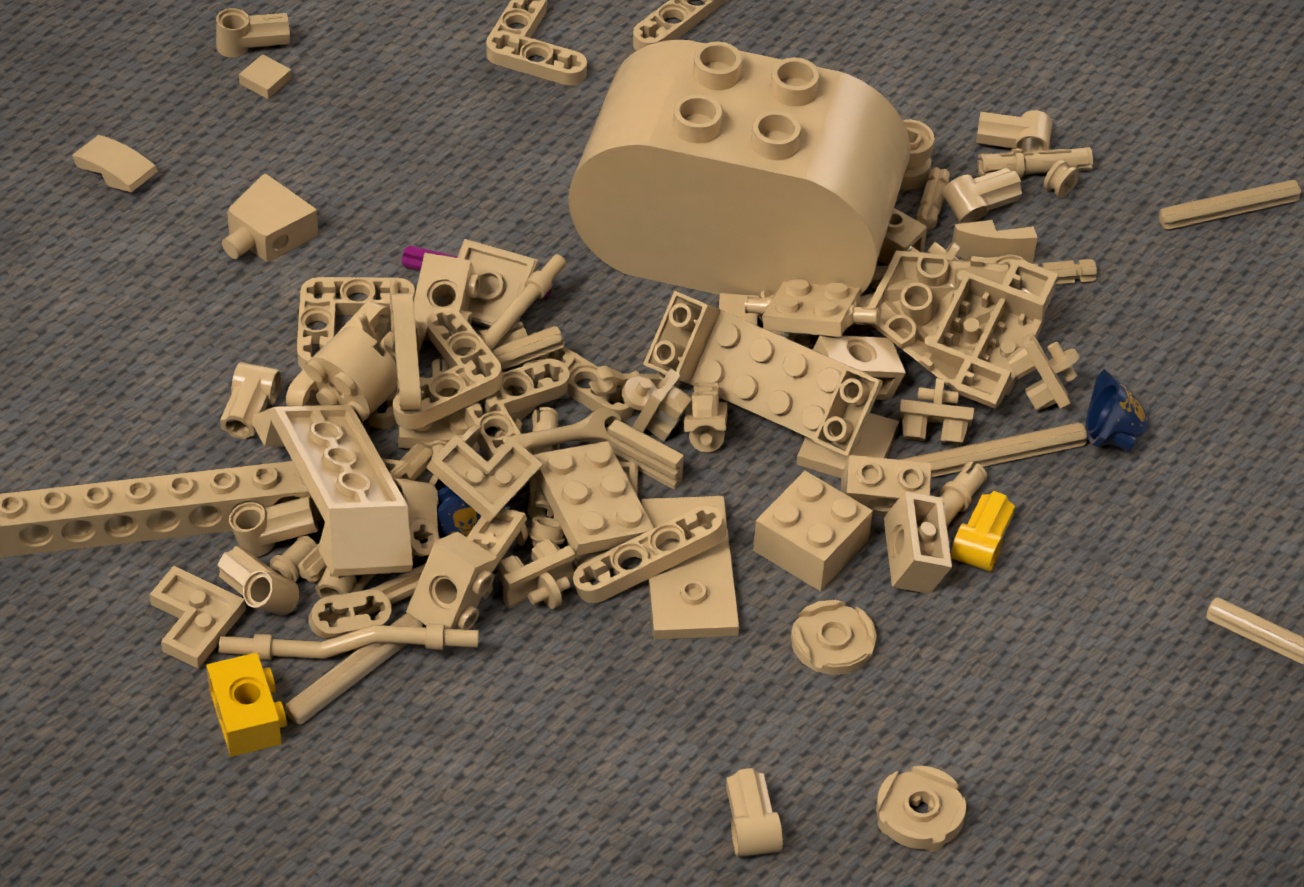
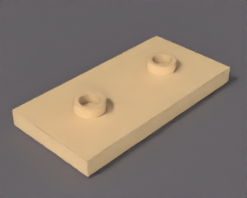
(698, 593)

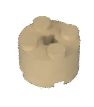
(353, 372)

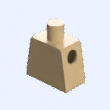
(269, 221)

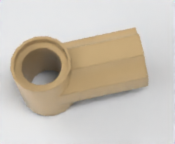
(239, 32)
(1027, 132)
(973, 198)
(251, 393)
(261, 527)
(257, 582)
(753, 823)

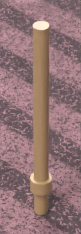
(535, 288)

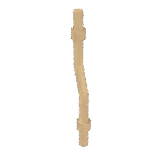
(433, 637)

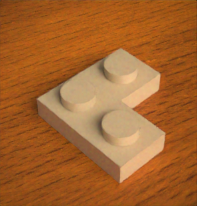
(482, 483)
(202, 611)

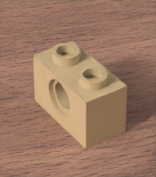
(440, 277)
(868, 354)
(882, 481)
(917, 542)
(458, 562)

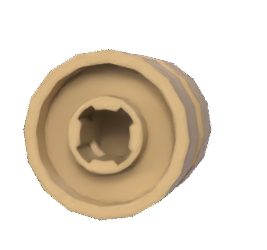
(921, 149)

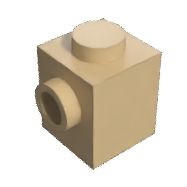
(901, 234)

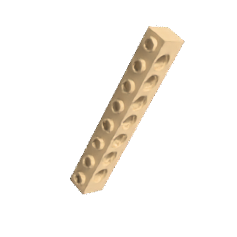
(140, 508)

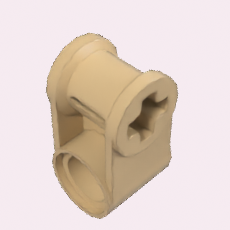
(422, 511)

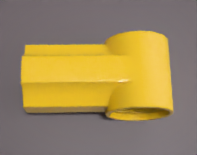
(981, 538)

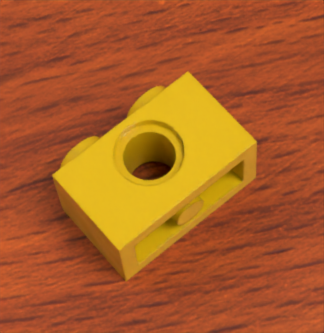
(245, 704)

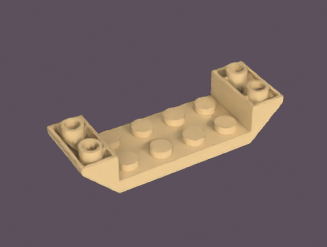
(764, 372)
(349, 483)

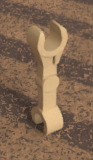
(613, 380)

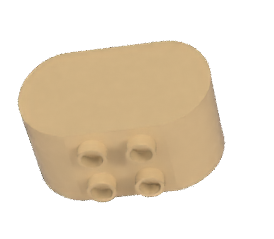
(738, 171)

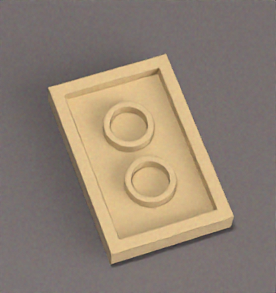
(591, 497)

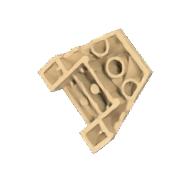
(963, 317)

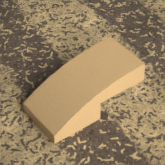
(116, 162)
(984, 241)

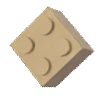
(812, 530)

